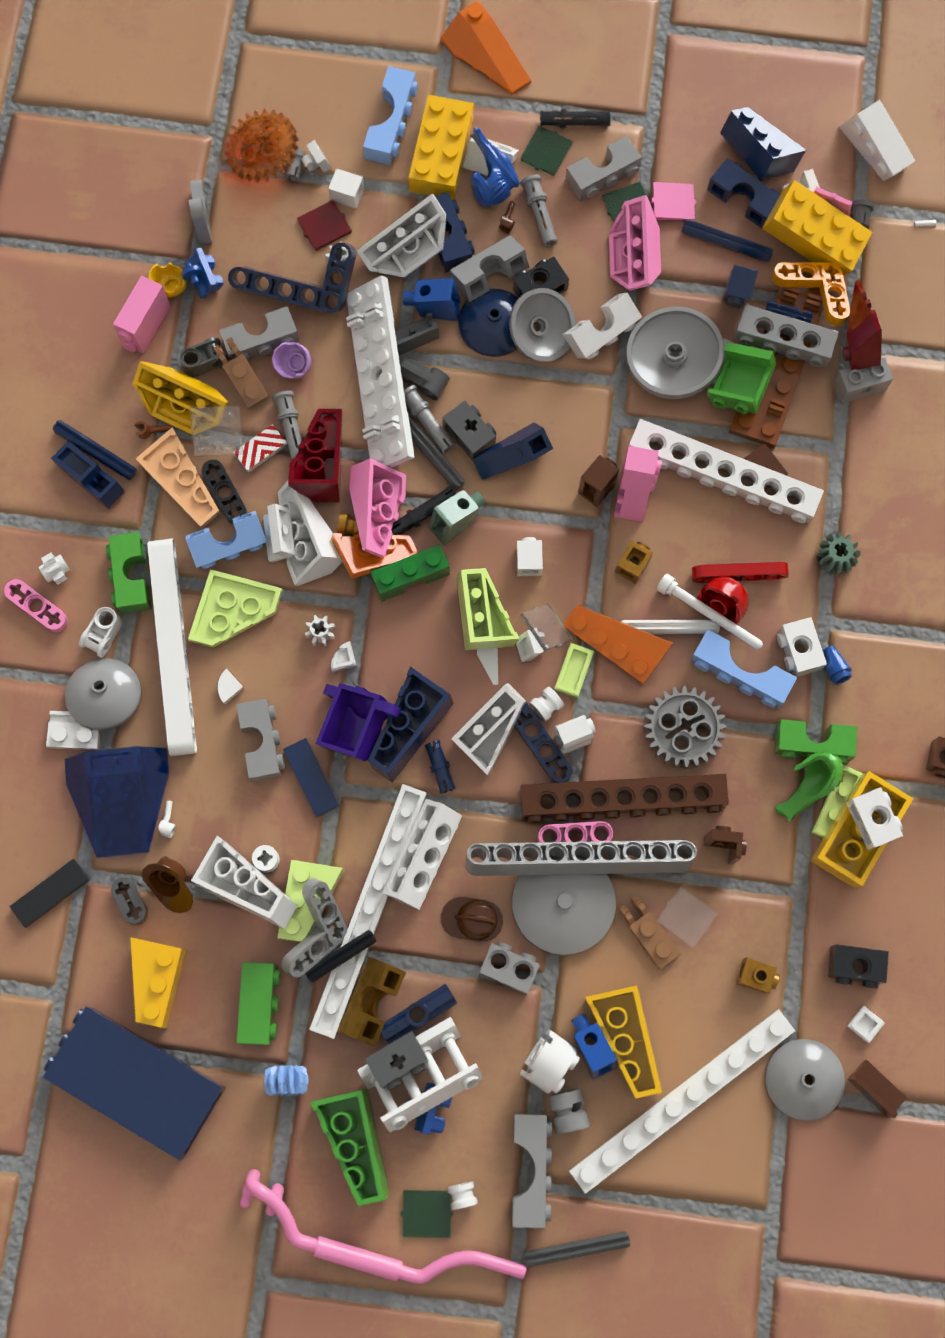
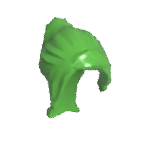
(822, 775)

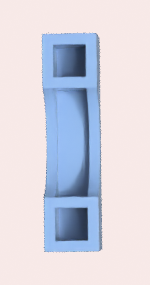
(382, 140)
(715, 656)

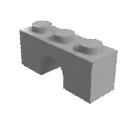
(588, 179)
(502, 257)
(279, 330)
(264, 762)

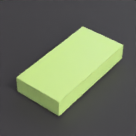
(574, 670)

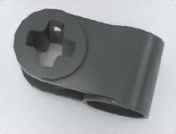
(203, 355)

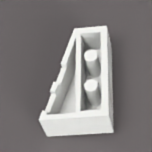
(878, 140)

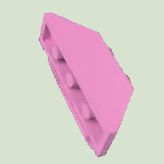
(635, 245)

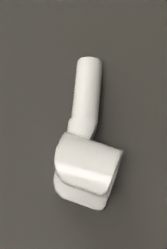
(167, 829)

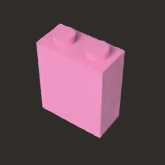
(142, 315)

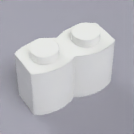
(574, 734)

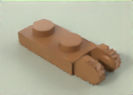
(242, 375)
(650, 934)

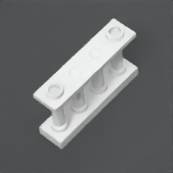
(433, 1039)

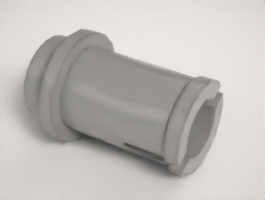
(296, 166)

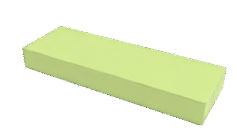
(834, 802)

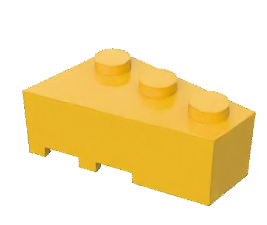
(155, 980)

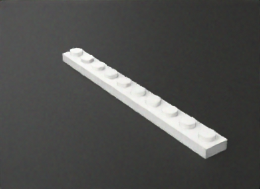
(368, 910)
(681, 1101)

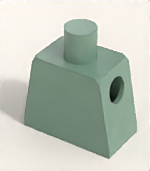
(455, 515)

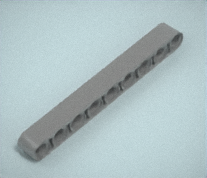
(569, 864)

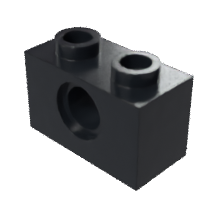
(544, 270)
(874, 965)

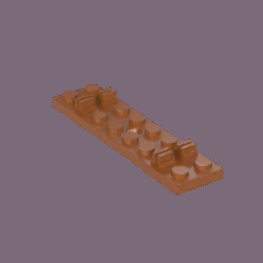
(770, 417)

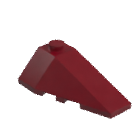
(863, 332)
(317, 464)

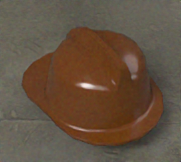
(168, 884)
(471, 919)

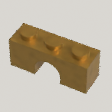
(361, 1015)

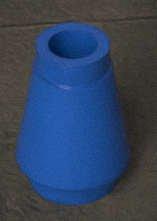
(836, 668)

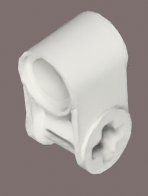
(101, 634)

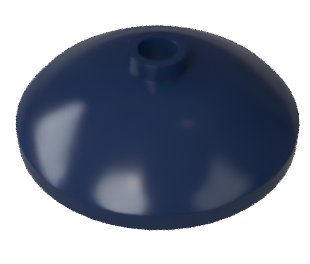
(481, 331)

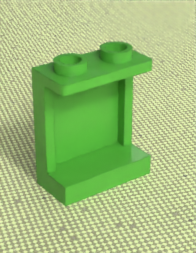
(742, 378)

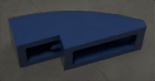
(88, 474)

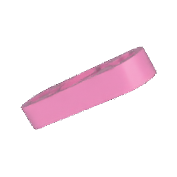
(26, 590)

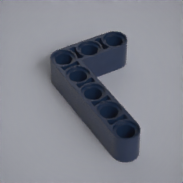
(299, 288)

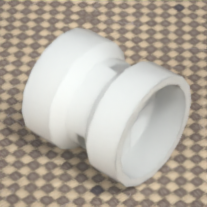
(546, 704)

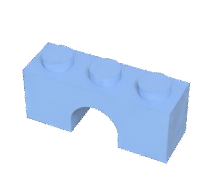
(207, 550)

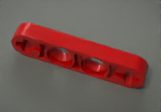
(741, 571)

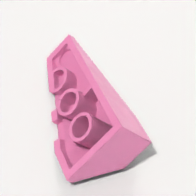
(375, 498)

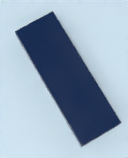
(311, 778)

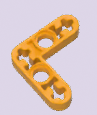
(821, 278)

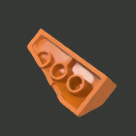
(480, 43)

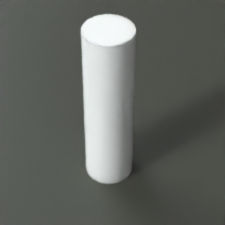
(925, 223)

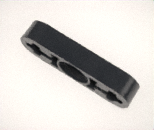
(239, 505)

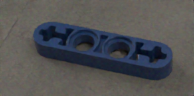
(541, 739)

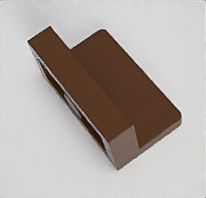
(877, 1089)

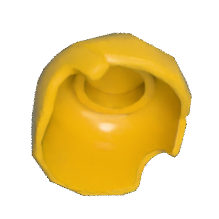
(169, 277)

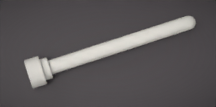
(669, 586)

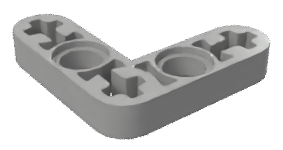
(200, 212)
(324, 934)

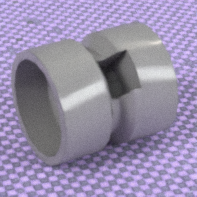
(569, 1111)

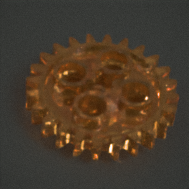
(261, 145)

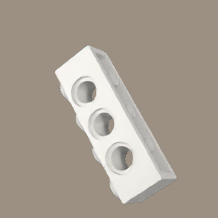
(422, 854)

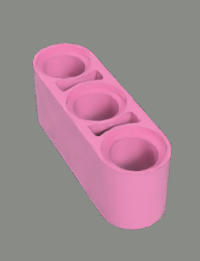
(585, 828)

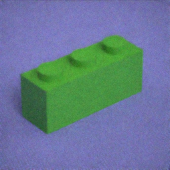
(258, 1003)

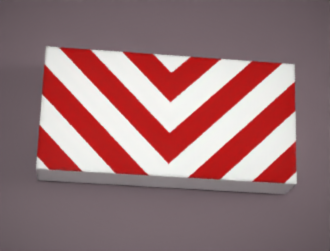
(261, 448)

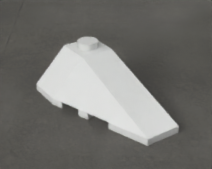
(313, 545)

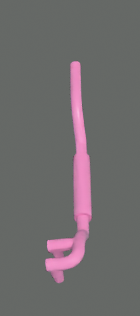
(363, 1259)

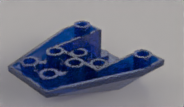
(118, 796)

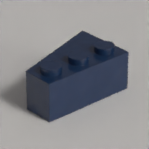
(761, 144)

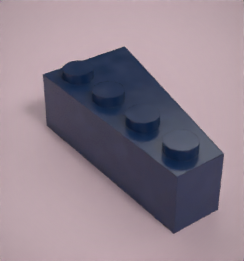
(421, 710)

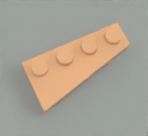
(175, 473)

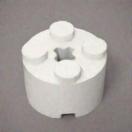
(550, 1062)

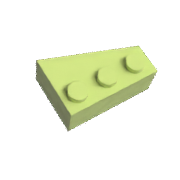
(482, 614)
(302, 922)

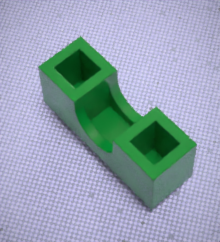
(422, 566)

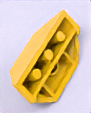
(171, 394)

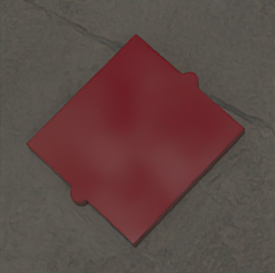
(324, 225)

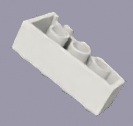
(237, 881)

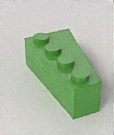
(355, 1143)

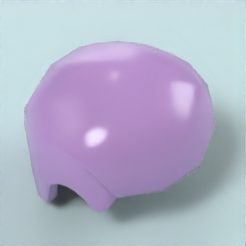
(291, 360)

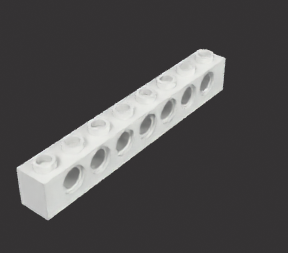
(716, 459)

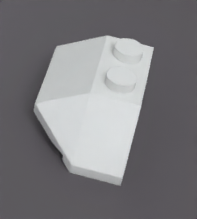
(407, 241)

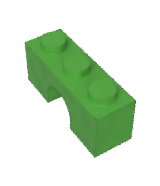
(125, 552)
(793, 741)

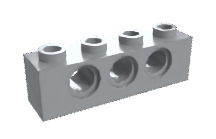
(797, 330)

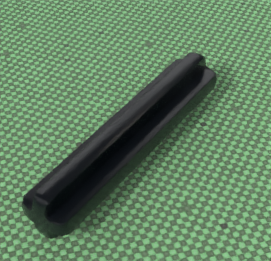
(341, 955)

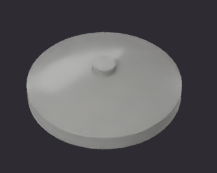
(675, 352)
(564, 910)

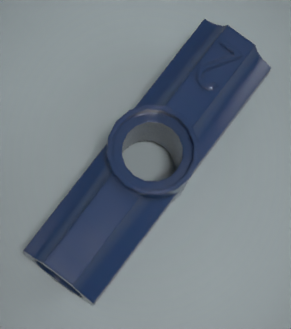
(433, 1006)

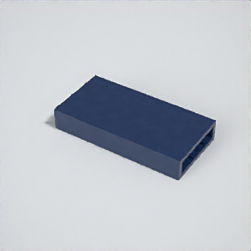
(133, 1082)

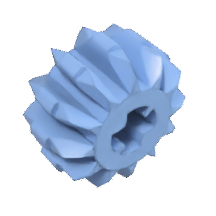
(286, 1080)

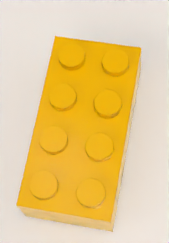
(441, 146)
(816, 228)
(843, 848)

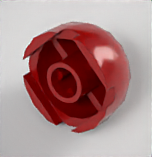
(725, 597)

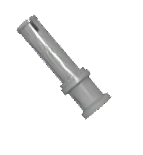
(536, 201)
(420, 410)
(288, 417)

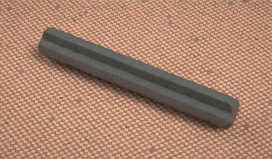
(435, 456)
(576, 1249)

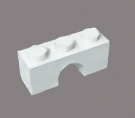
(619, 317)

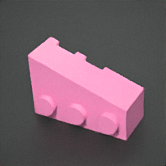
(636, 483)

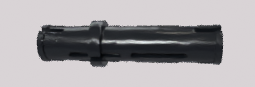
(547, 118)
(415, 517)

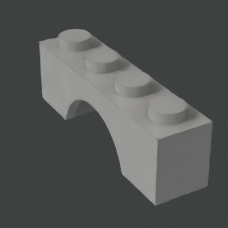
(530, 1206)

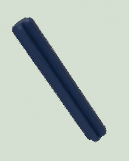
(727, 240)
(94, 450)

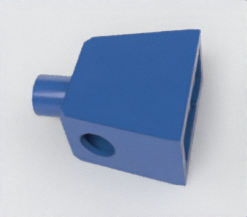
(435, 296)
(597, 1057)

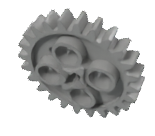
(672, 708)

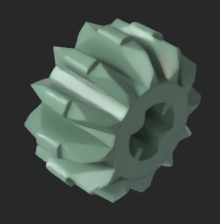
(848, 553)

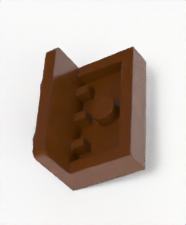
(725, 838)

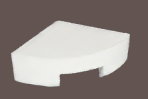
(343, 658)
(228, 686)

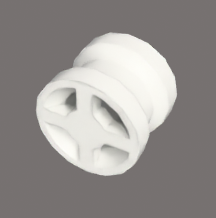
(267, 863)
(462, 1195)

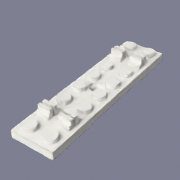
(383, 395)

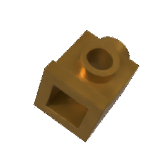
(629, 570)
(748, 978)

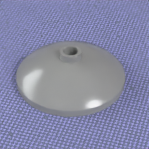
(553, 318)
(111, 704)
(786, 1079)

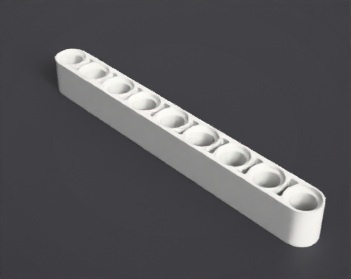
(172, 648)

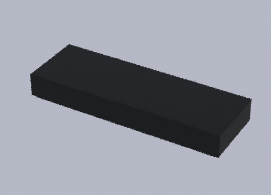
(49, 893)

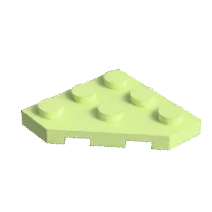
(231, 607)

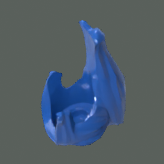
(501, 174)

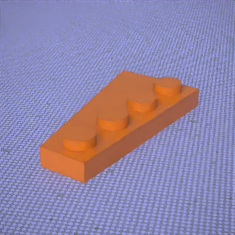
(624, 645)

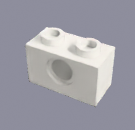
(805, 634)
(872, 833)

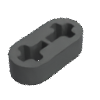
(123, 903)

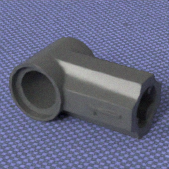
(429, 381)

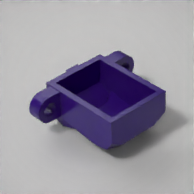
(354, 720)

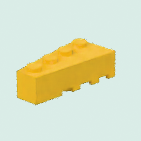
(626, 1031)

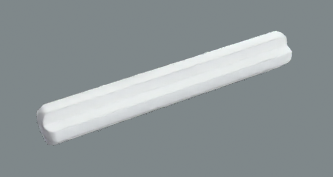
(674, 626)

